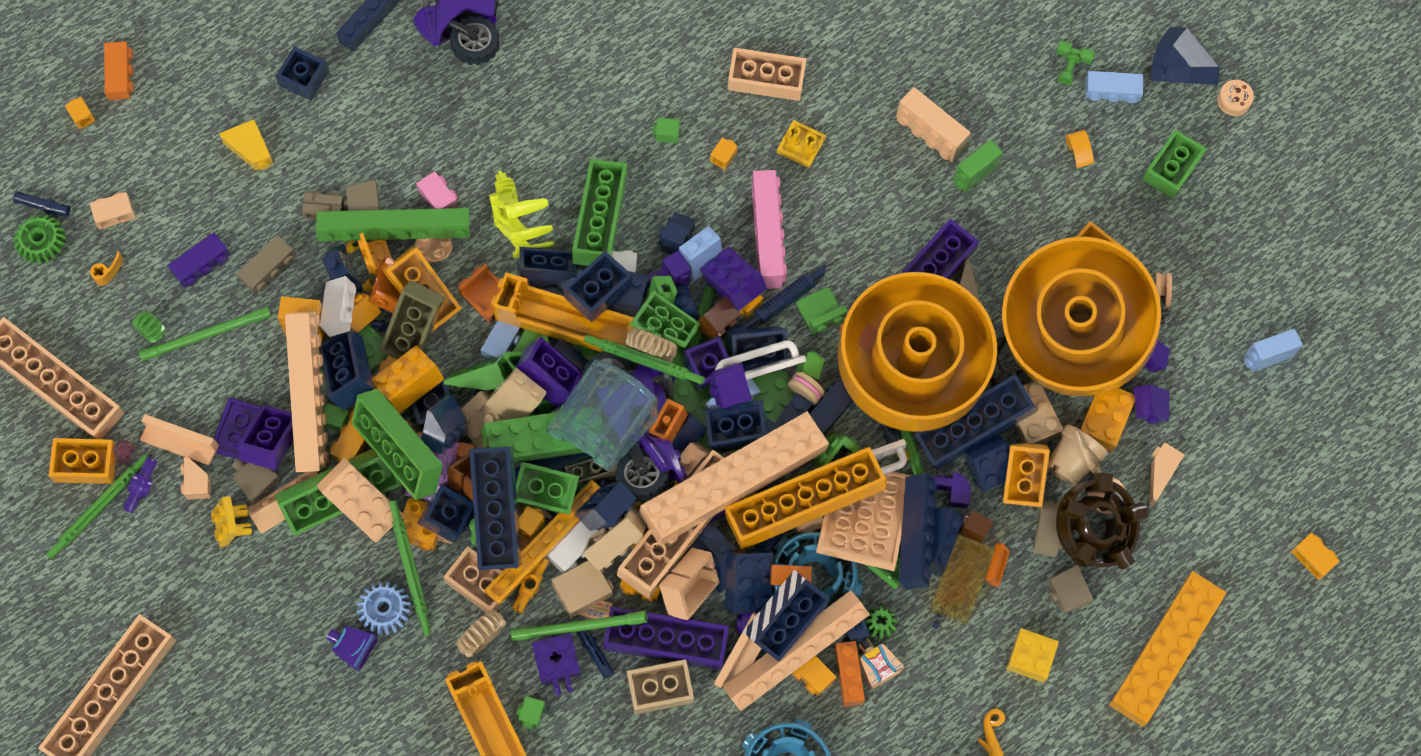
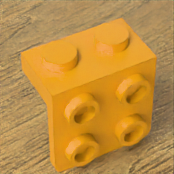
(373, 253)
(416, 533)

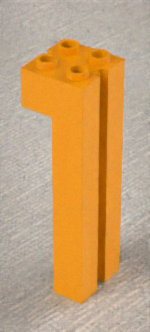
(554, 315)
(483, 712)

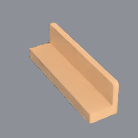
(178, 440)
(267, 512)
(741, 658)

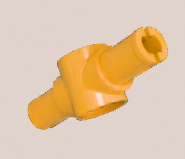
(526, 594)

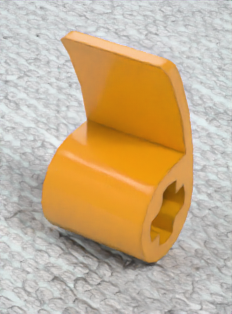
(1081, 148)
(107, 273)

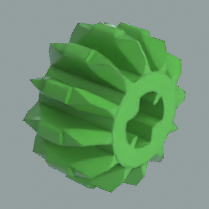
(149, 326)
(882, 615)

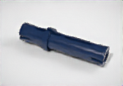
(49, 206)
(593, 649)

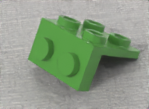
(821, 311)
(836, 442)

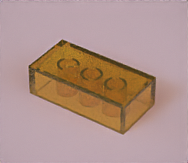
(962, 579)

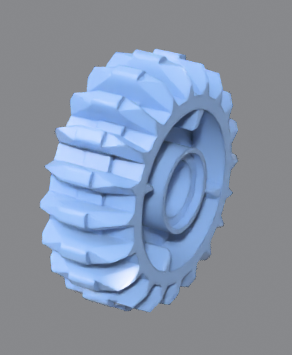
(383, 620)

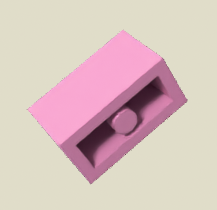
(436, 193)

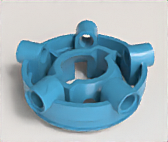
(788, 550)
(793, 744)

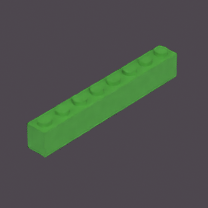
(393, 224)

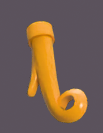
(992, 746)

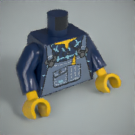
(339, 265)

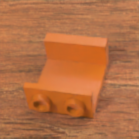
(383, 292)

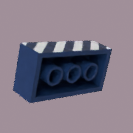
(786, 615)

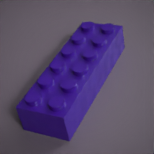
(669, 639)

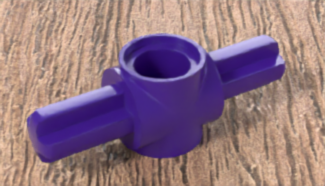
(140, 485)

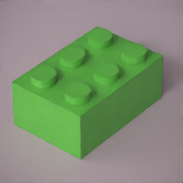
(1174, 164)

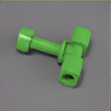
(1073, 57)

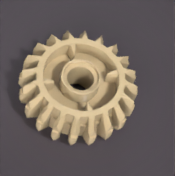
(651, 344)
(481, 633)

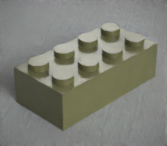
(412, 320)

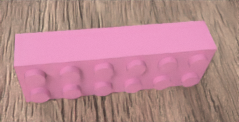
(768, 228)

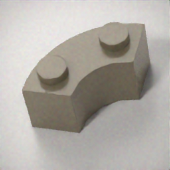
(1046, 538)

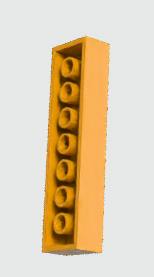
(805, 498)
(1167, 649)

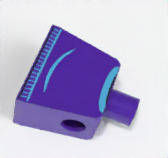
(352, 646)

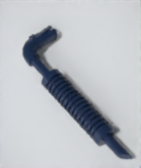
(782, 299)

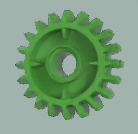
(38, 227)

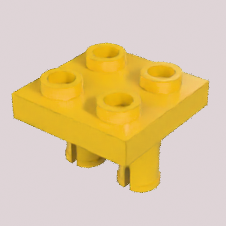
(801, 144)
(225, 524)

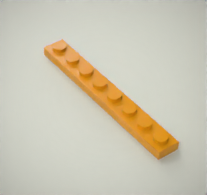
(539, 548)

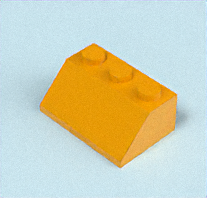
(1026, 474)

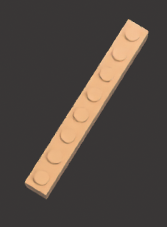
(819, 634)

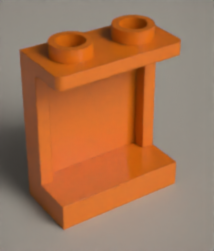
(479, 291)

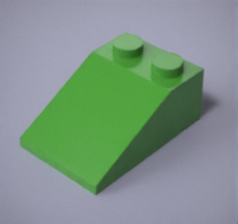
(481, 376)
(545, 488)

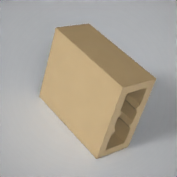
(516, 396)
(582, 588)

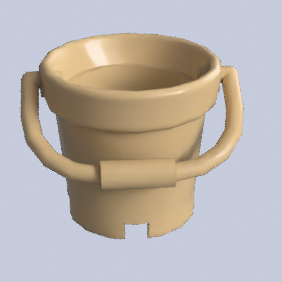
(1075, 456)

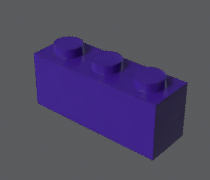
(199, 260)

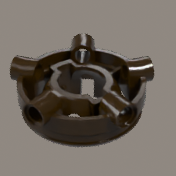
(1121, 529)

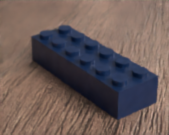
(992, 414)
(495, 507)

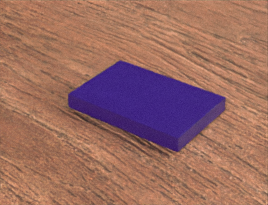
(233, 425)

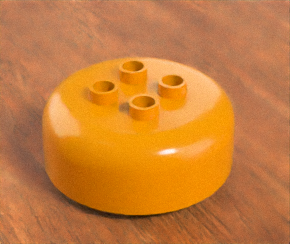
(1081, 316)
(927, 356)

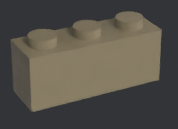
(266, 265)

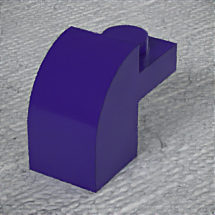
(959, 489)

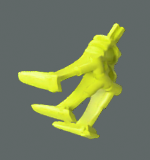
(507, 210)

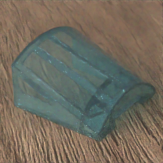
(605, 414)

